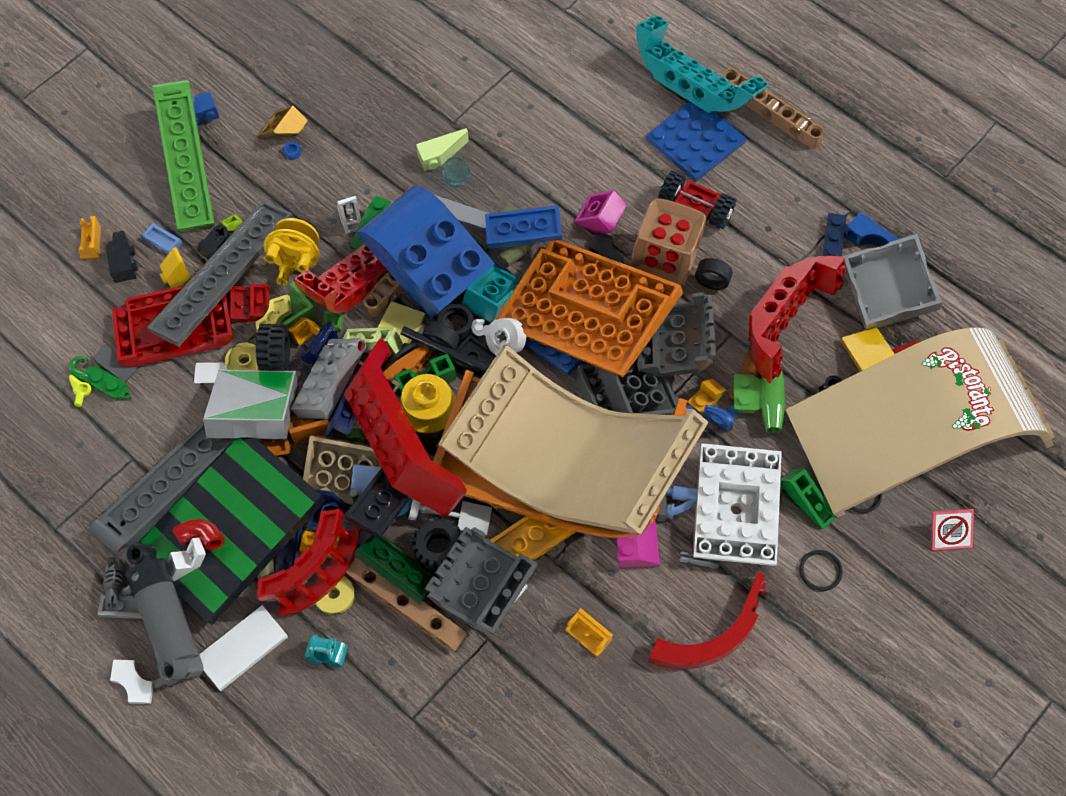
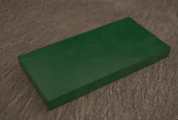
(395, 567)

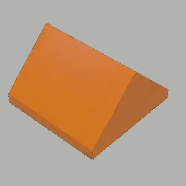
(303, 428)

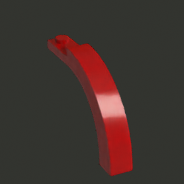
(703, 654)

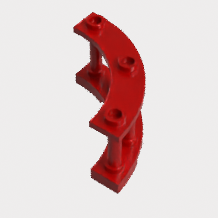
(309, 563)

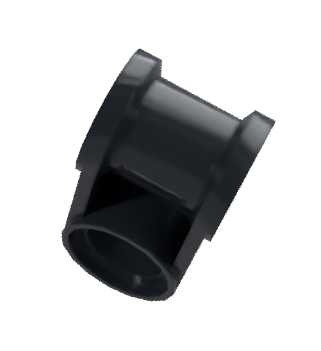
(213, 242)

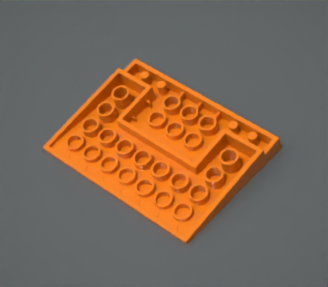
(590, 306)

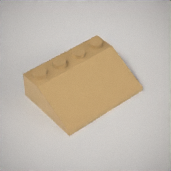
(331, 464)

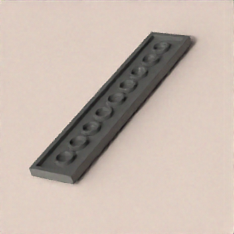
(217, 275)

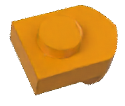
(303, 330)

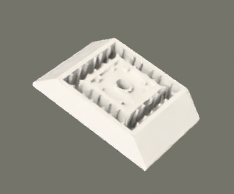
(741, 479)

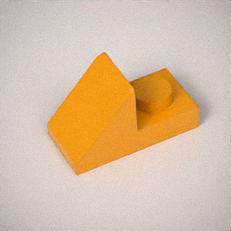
(708, 394)

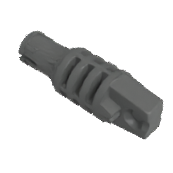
(113, 582)

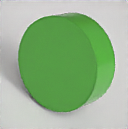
(356, 435)

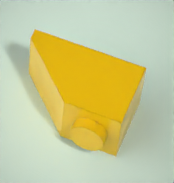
(174, 269)

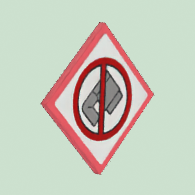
(952, 529)

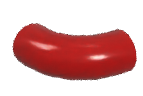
(202, 529)

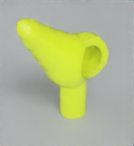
(80, 389)

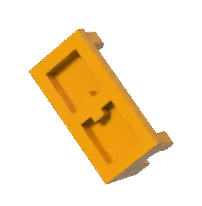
(90, 238)
(589, 632)

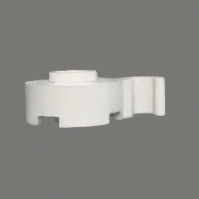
(496, 333)

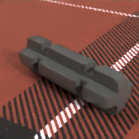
(685, 556)

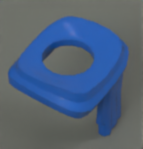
(720, 416)

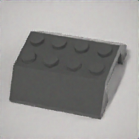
(682, 340)
(479, 581)

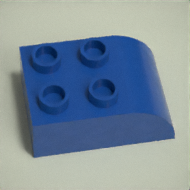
(425, 249)

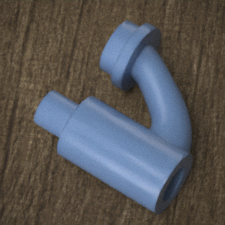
(679, 493)

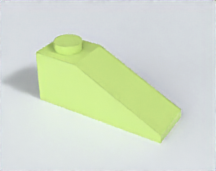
(437, 150)
(372, 335)

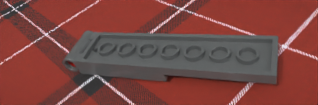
(158, 491)

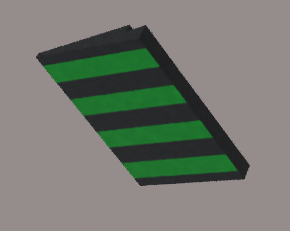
(256, 508)

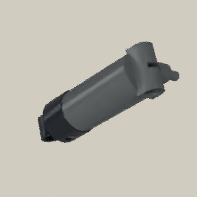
(162, 615)

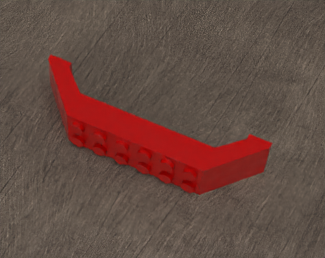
(396, 440)

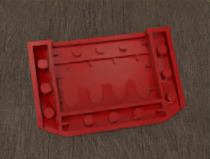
(139, 346)

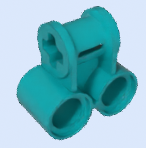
(326, 651)

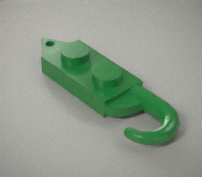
(100, 380)

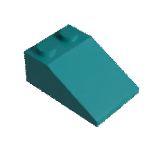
(490, 293)

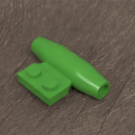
(755, 394)

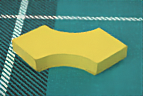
(278, 310)

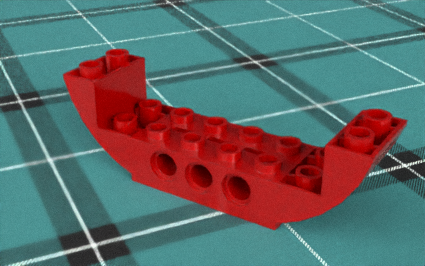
(345, 282)
(782, 303)

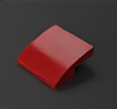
(249, 303)

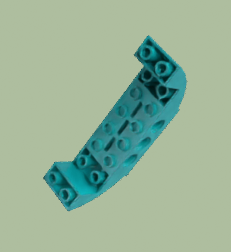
(689, 77)

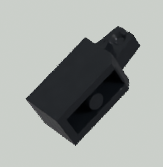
(121, 258)

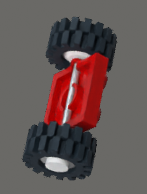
(698, 198)

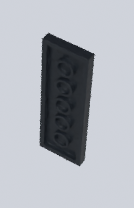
(380, 502)

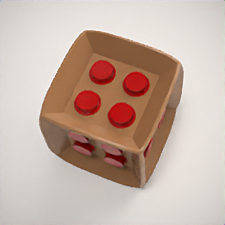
(668, 240)

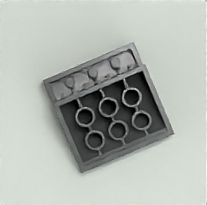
(633, 393)

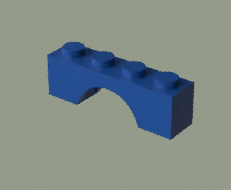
(865, 231)

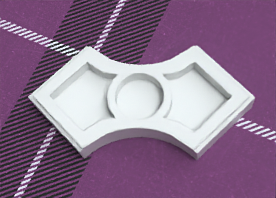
(125, 673)

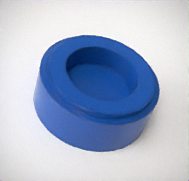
(292, 150)

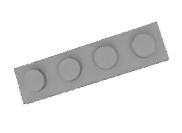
(127, 608)

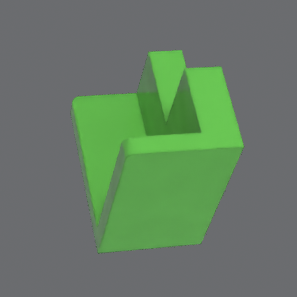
(300, 307)

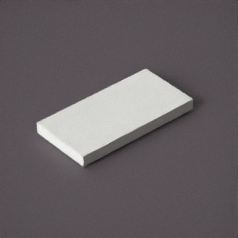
(242, 647)

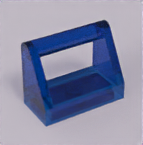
(313, 351)

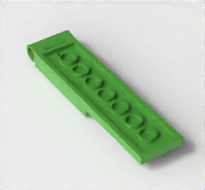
(183, 155)

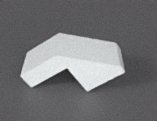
(184, 562)

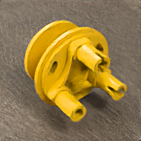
(291, 247)
(427, 404)

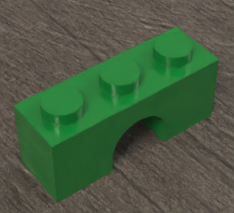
(439, 366)

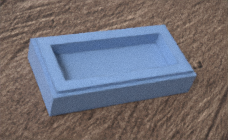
(161, 238)

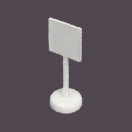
(471, 515)

